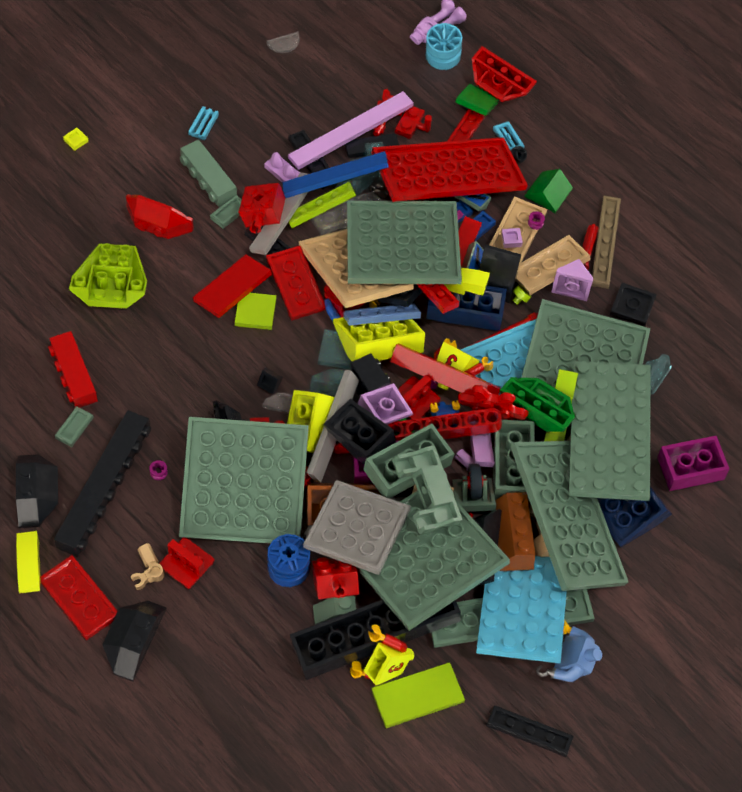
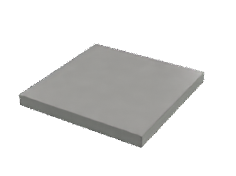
(357, 527)

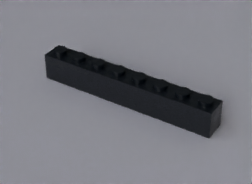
(102, 484)

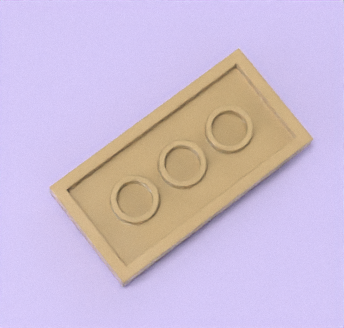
(517, 217)
(542, 267)

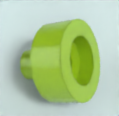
(521, 295)

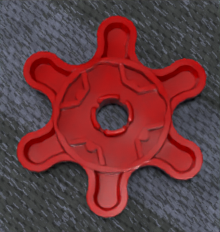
(483, 400)

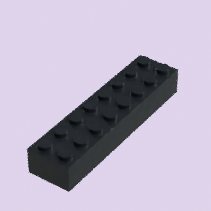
(347, 637)

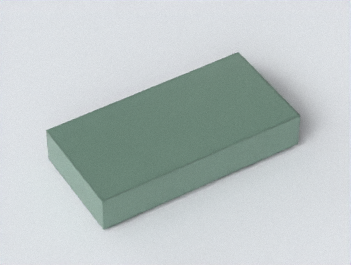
(227, 213)
(74, 426)

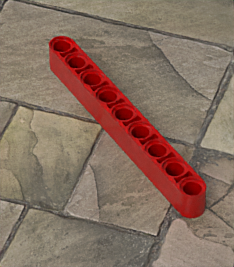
(444, 422)

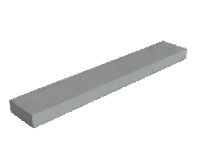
(270, 233)
(327, 441)

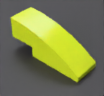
(472, 281)
(28, 562)

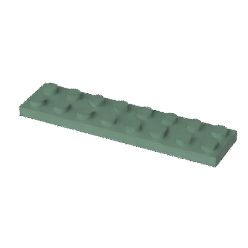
(577, 611)

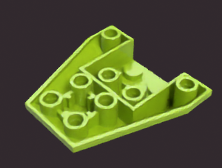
(110, 277)

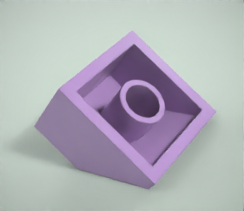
(386, 404)

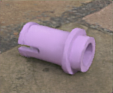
(464, 458)

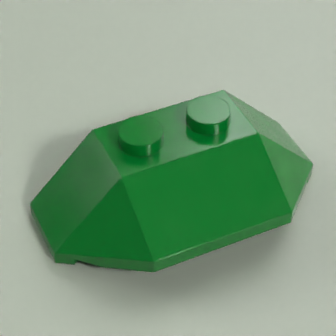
(546, 405)

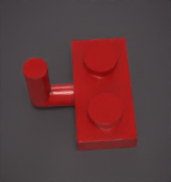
(411, 121)

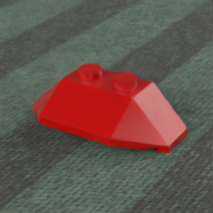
(499, 76)
(157, 217)

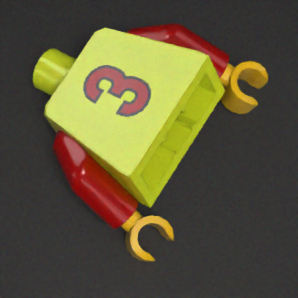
(458, 359)
(387, 659)

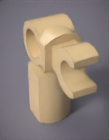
(154, 572)

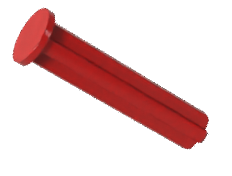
(589, 241)

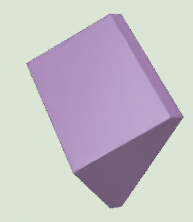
(573, 281)

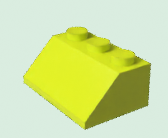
(310, 410)

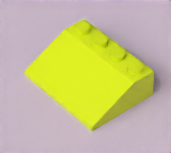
(379, 338)

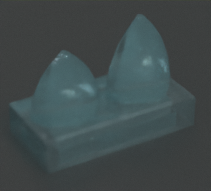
(659, 370)

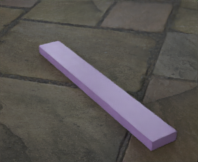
(350, 130)

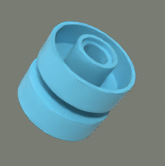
(443, 46)

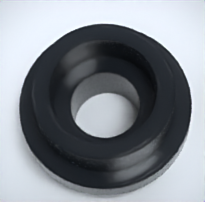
(519, 154)

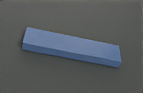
(381, 314)

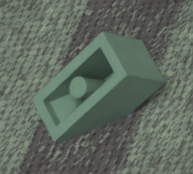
(333, 608)

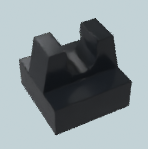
(269, 380)

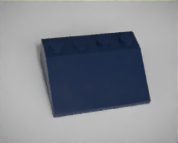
(633, 517)

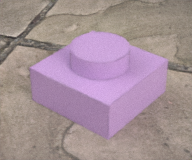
(511, 238)

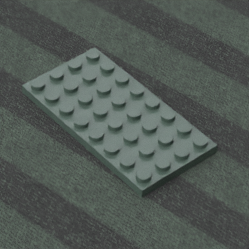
(611, 431)
(570, 525)

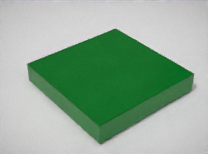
(477, 100)

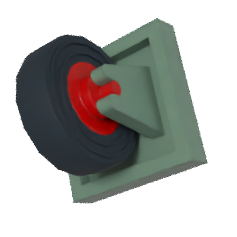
(474, 491)

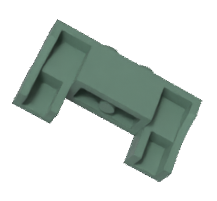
(433, 489)

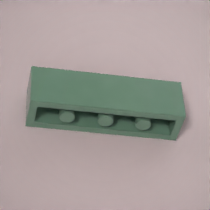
(208, 173)

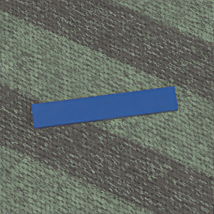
(335, 174)

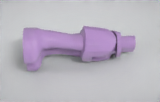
(457, 16)

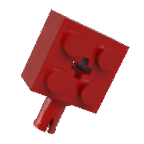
(261, 206)
(334, 578)

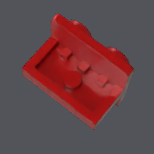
(419, 396)
(186, 562)

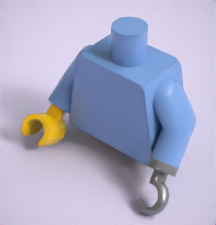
(577, 656)

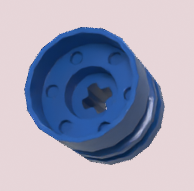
(284, 570)

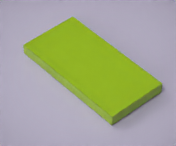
(417, 695)

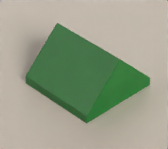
(550, 189)

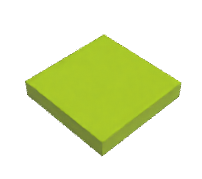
(256, 311)

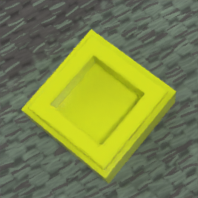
(75, 139)

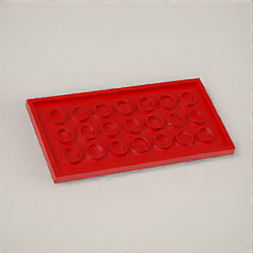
(450, 169)

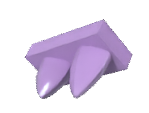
(280, 168)

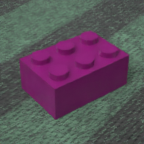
(693, 463)

